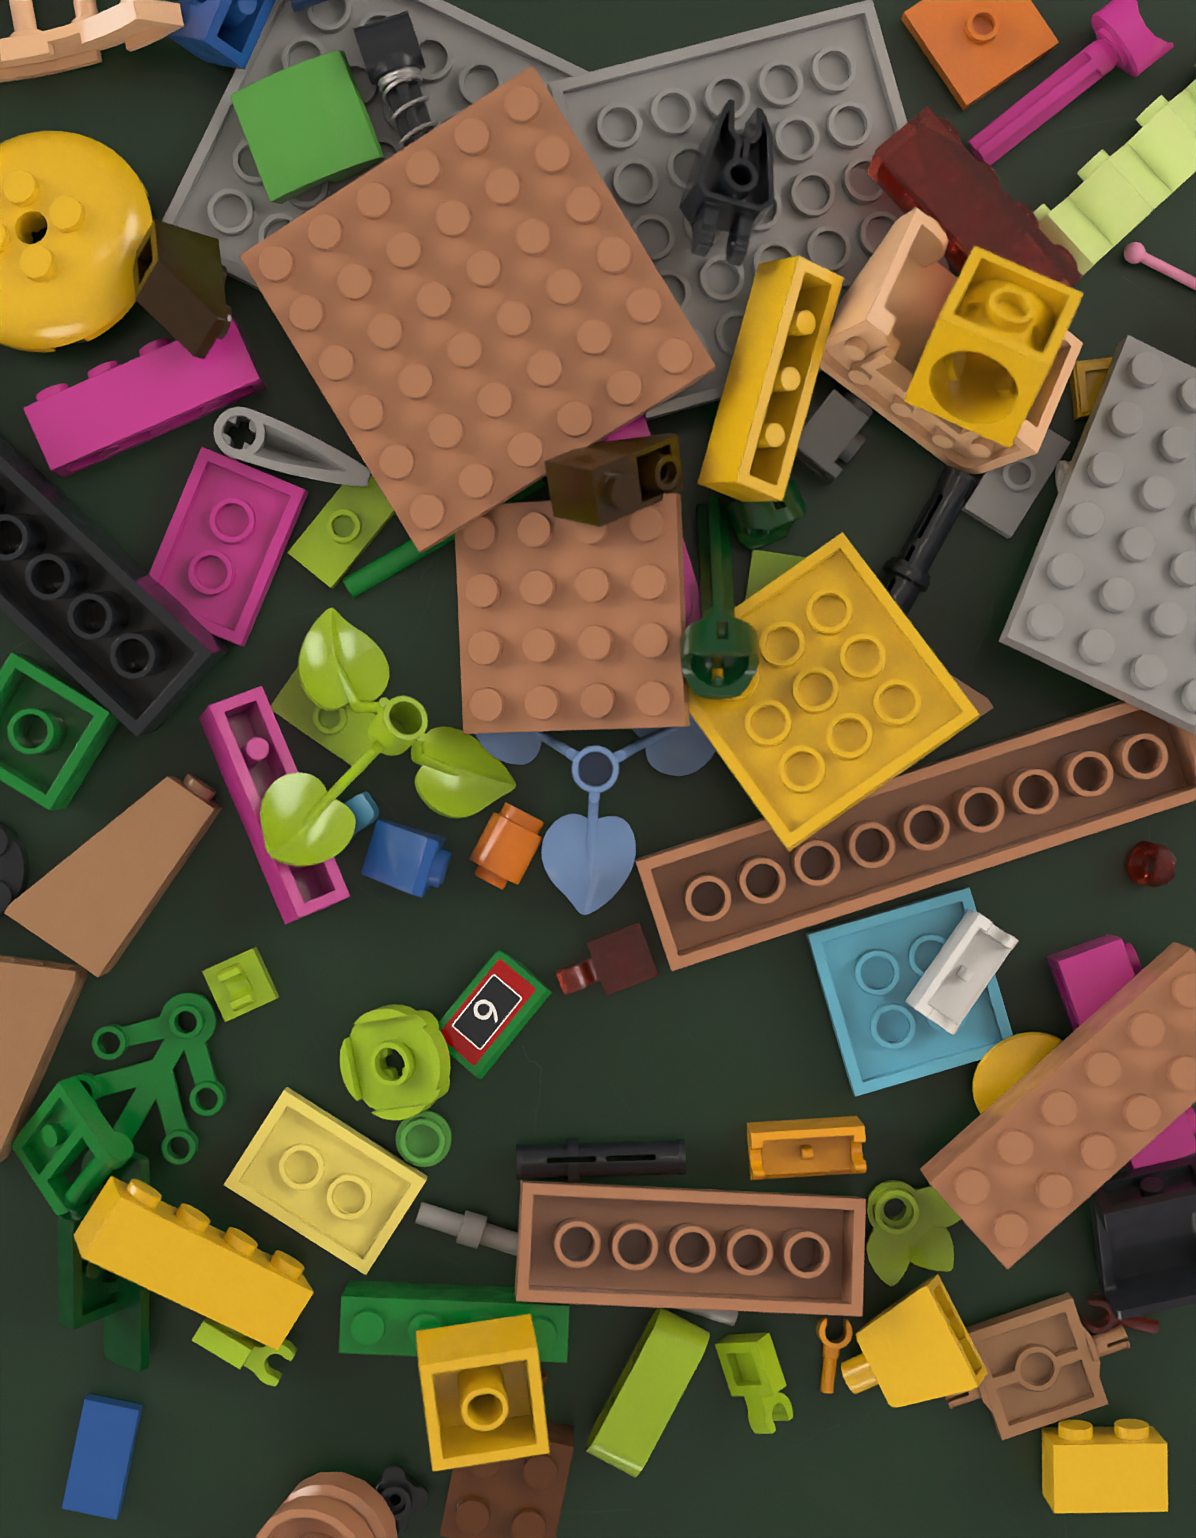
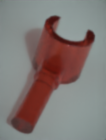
(1138, 1323)

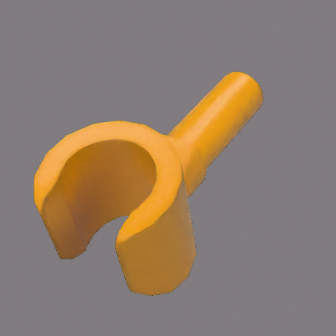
(831, 1352)

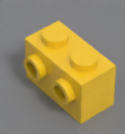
(1104, 1467)

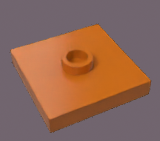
(979, 42)

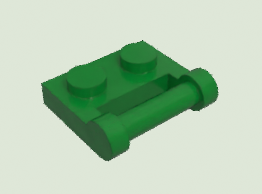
(56, 1138)

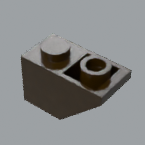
(183, 285)
(614, 478)

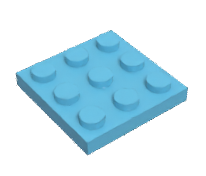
(869, 973)

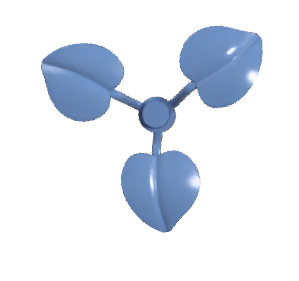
(593, 854)

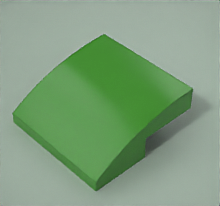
(307, 126)

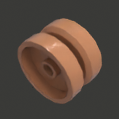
(332, 1508)

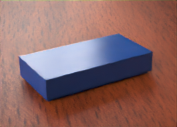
(102, 1456)

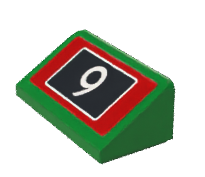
(491, 1012)

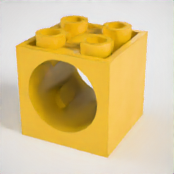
(992, 346)

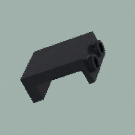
(1147, 1238)

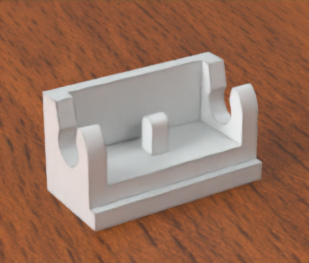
(961, 971)

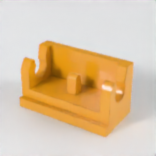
(806, 1147)

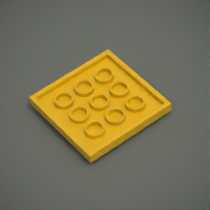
(837, 695)

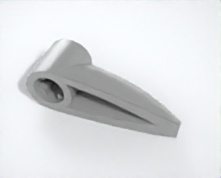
(287, 449)

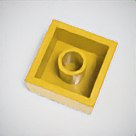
(482, 1392)

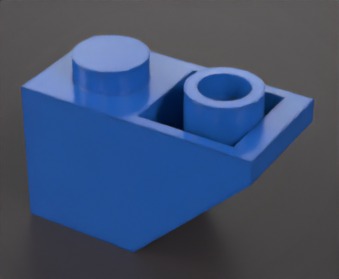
(406, 857)

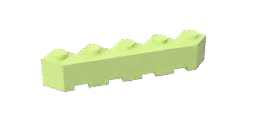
(1128, 184)

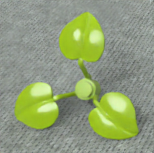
(345, 666)

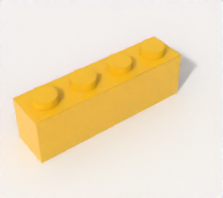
(771, 380)
(193, 1262)

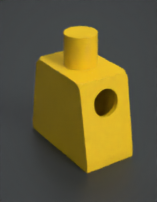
(916, 1350)

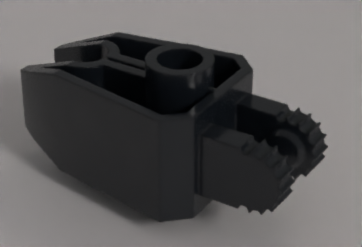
(730, 183)

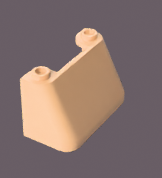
(884, 332)

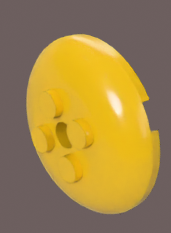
(82, 269)

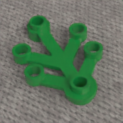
(156, 1077)

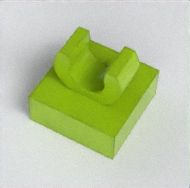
(240, 984)

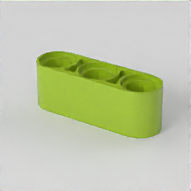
(647, 1392)

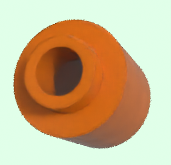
(506, 846)

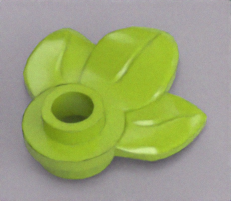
(913, 1235)

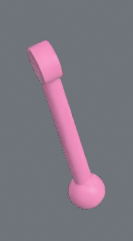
(1136, 253)

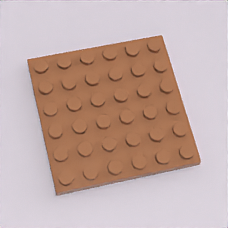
(477, 310)

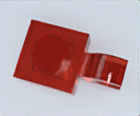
(616, 960)

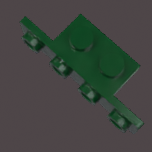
(95, 1293)

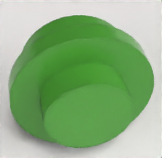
(423, 1139)

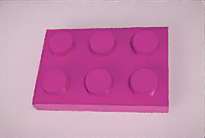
(227, 543)

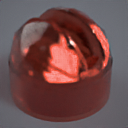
(1139, 861)

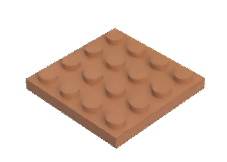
(571, 620)

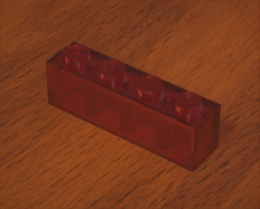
(934, 172)

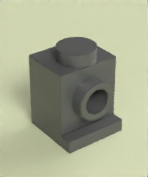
(833, 434)

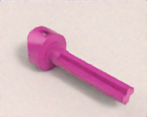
(1120, 42)

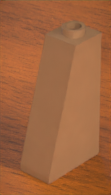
(115, 879)
(33, 1016)

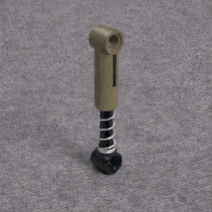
(396, 65)

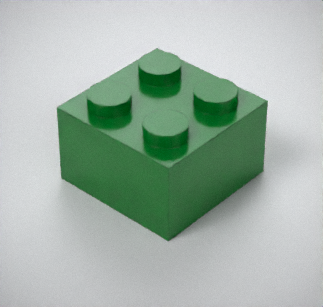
(48, 731)

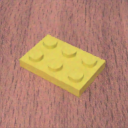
(326, 1180)

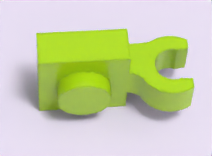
(242, 1350)
(755, 1373)

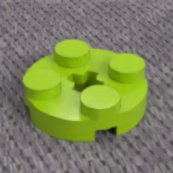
(424, 1054)

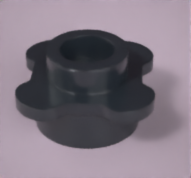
(413, 1496)

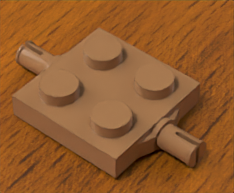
(1039, 1365)

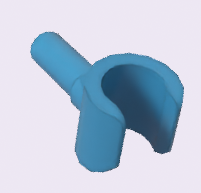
(364, 810)

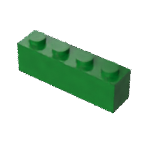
(386, 1315)

